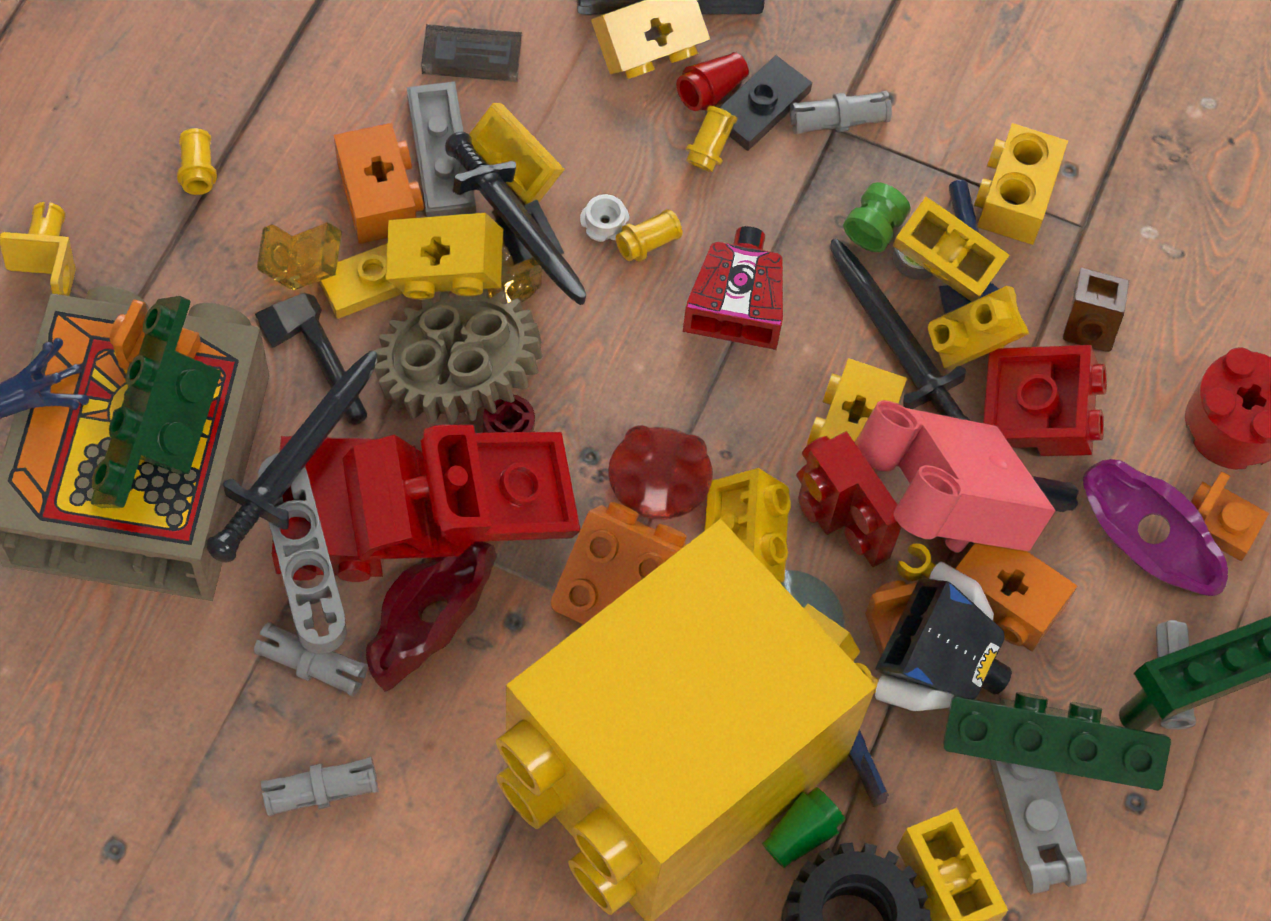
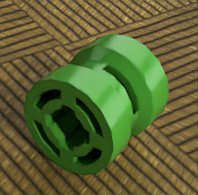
(874, 221)

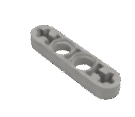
(308, 551)

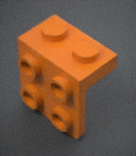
(610, 559)

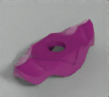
(1188, 554)

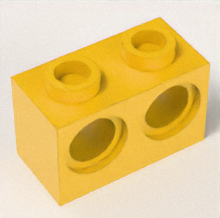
(1022, 183)

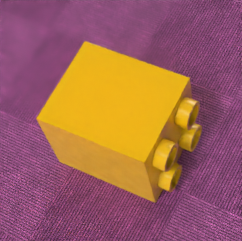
(679, 723)

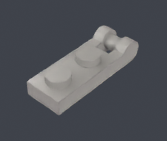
(1038, 824)

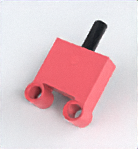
(961, 479)

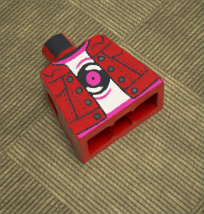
(738, 292)

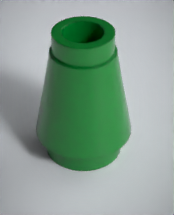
(804, 827)

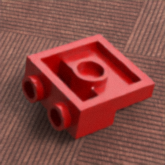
(1046, 398)
(845, 491)

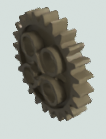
(458, 355)

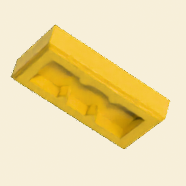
(503, 139)
(359, 282)

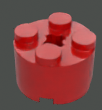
(1233, 410)

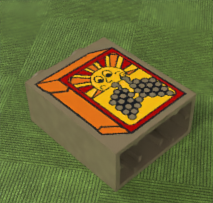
(168, 516)

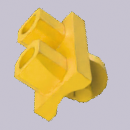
(977, 328)

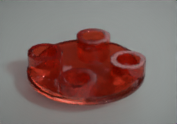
(660, 472)

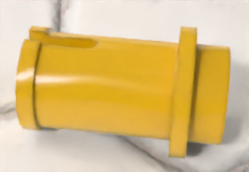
(710, 139)
(196, 171)
(638, 240)

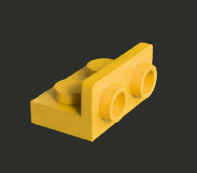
(756, 512)

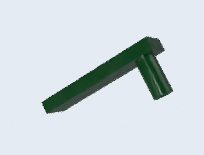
(1199, 674)

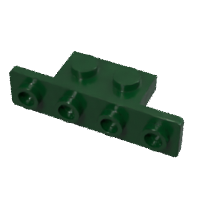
(161, 408)
(1056, 739)

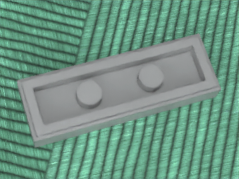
(433, 119)

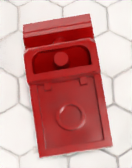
(458, 491)

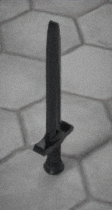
(492, 185)
(908, 351)
(282, 471)

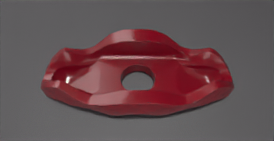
(403, 636)

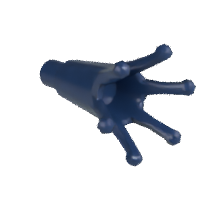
(33, 388)

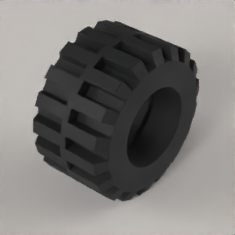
(857, 875)

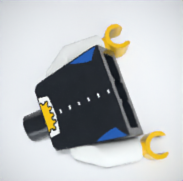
(941, 642)

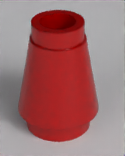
(711, 80)

